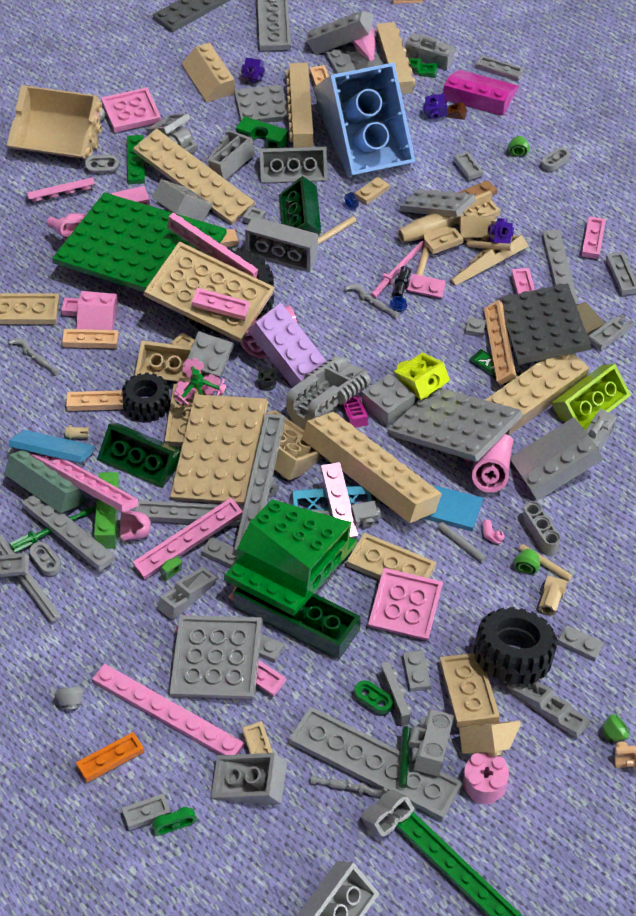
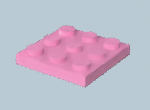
(130, 109)
(405, 604)

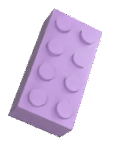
(286, 344)

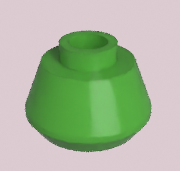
(518, 146)
(527, 562)
(615, 729)

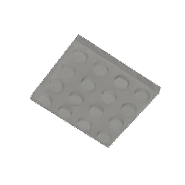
(216, 657)

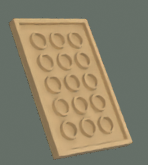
(191, 269)
(219, 449)

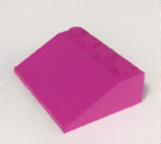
(479, 92)

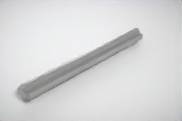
(32, 587)

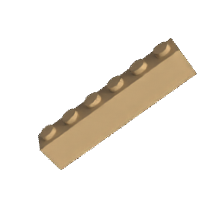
(393, 51)

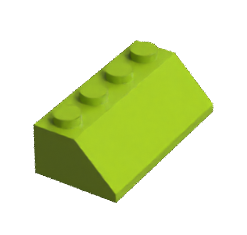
(598, 390)

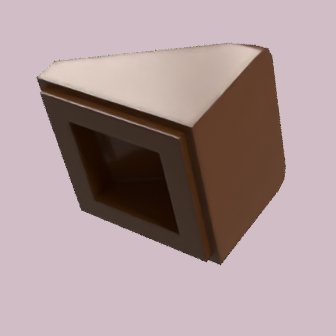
(457, 111)

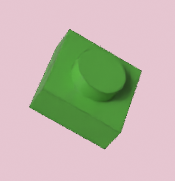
(171, 568)

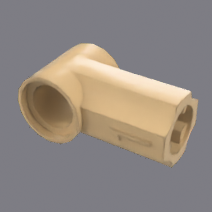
(553, 591)

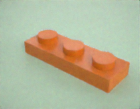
(110, 757)

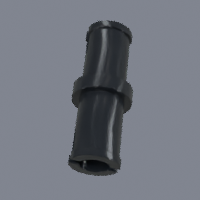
(401, 281)

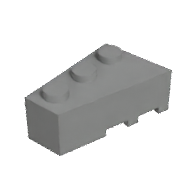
(231, 153)

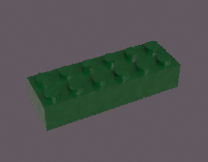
(316, 623)

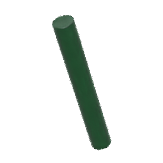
(404, 757)

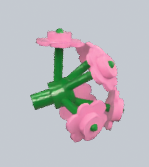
(207, 384)

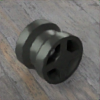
(267, 379)

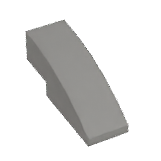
(186, 592)

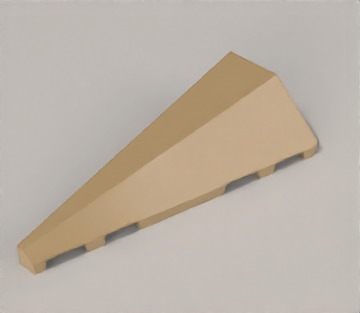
(488, 258)

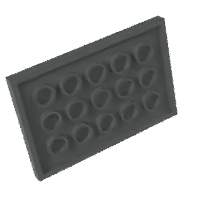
(544, 324)

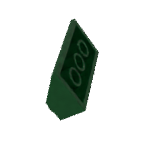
(300, 206)
(139, 454)

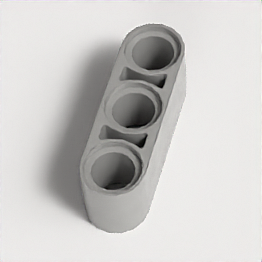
(541, 528)

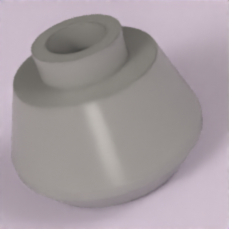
(69, 696)

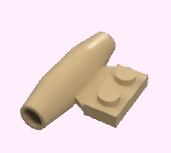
(435, 231)

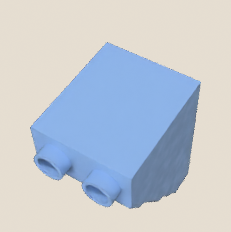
(366, 119)

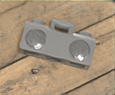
(429, 50)
(601, 428)
(431, 751)

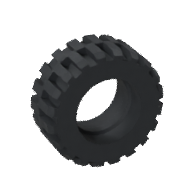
(513, 663)

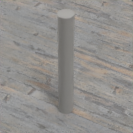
(462, 542)

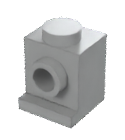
(365, 513)

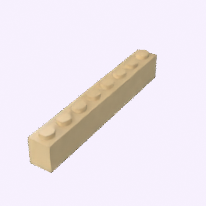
(299, 105)

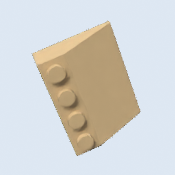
(294, 454)

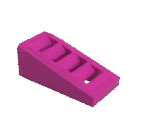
(361, 418)

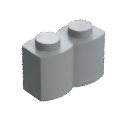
(388, 811)

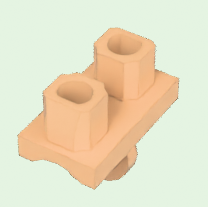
(625, 755)

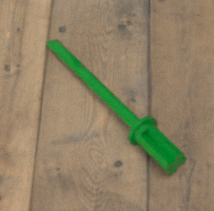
(31, 538)

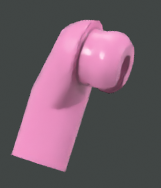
(489, 534)

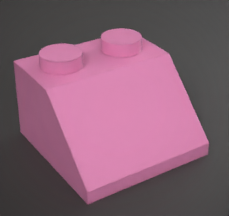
(97, 311)

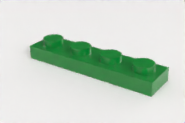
(136, 164)

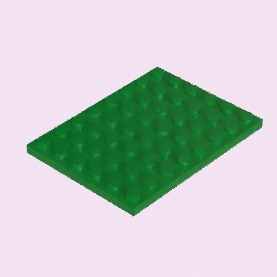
(125, 241)

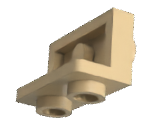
(483, 206)

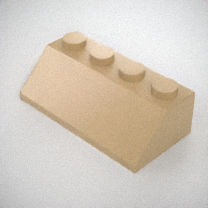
(209, 73)
(163, 360)

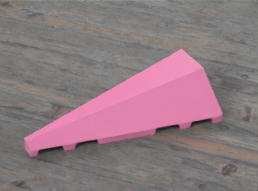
(366, 45)

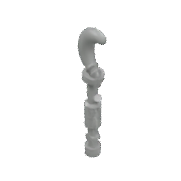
(364, 295)
(28, 350)
(340, 784)

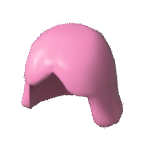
(134, 521)

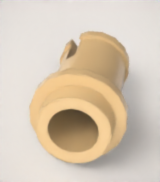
(77, 432)

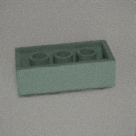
(43, 482)

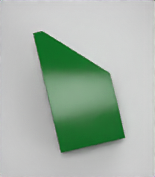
(424, 70)

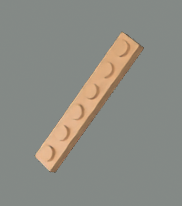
(500, 343)

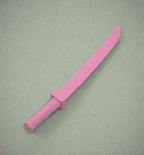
(387, 278)

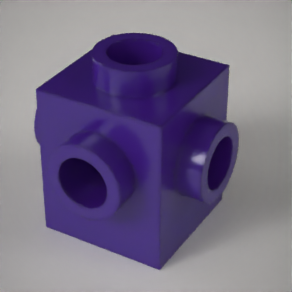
(250, 65)
(435, 106)
(500, 231)

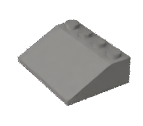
(556, 458)

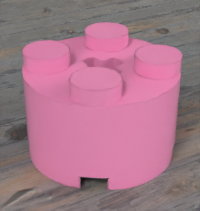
(485, 778)

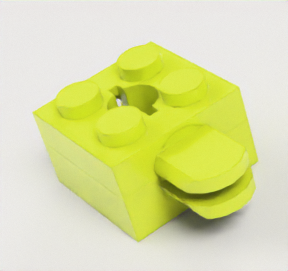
(421, 371)

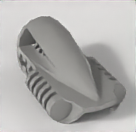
(325, 388)

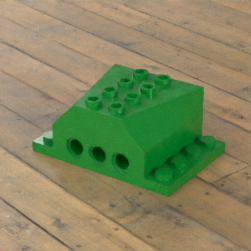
(289, 554)

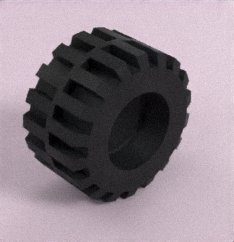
(149, 407)

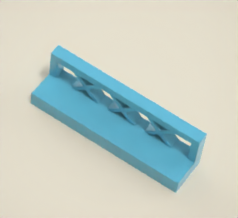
(321, 492)

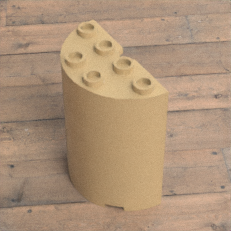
(56, 122)

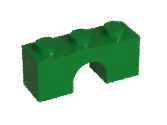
(274, 136)

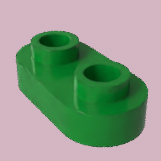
(374, 698)
(174, 821)

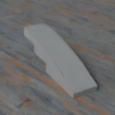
(551, 707)

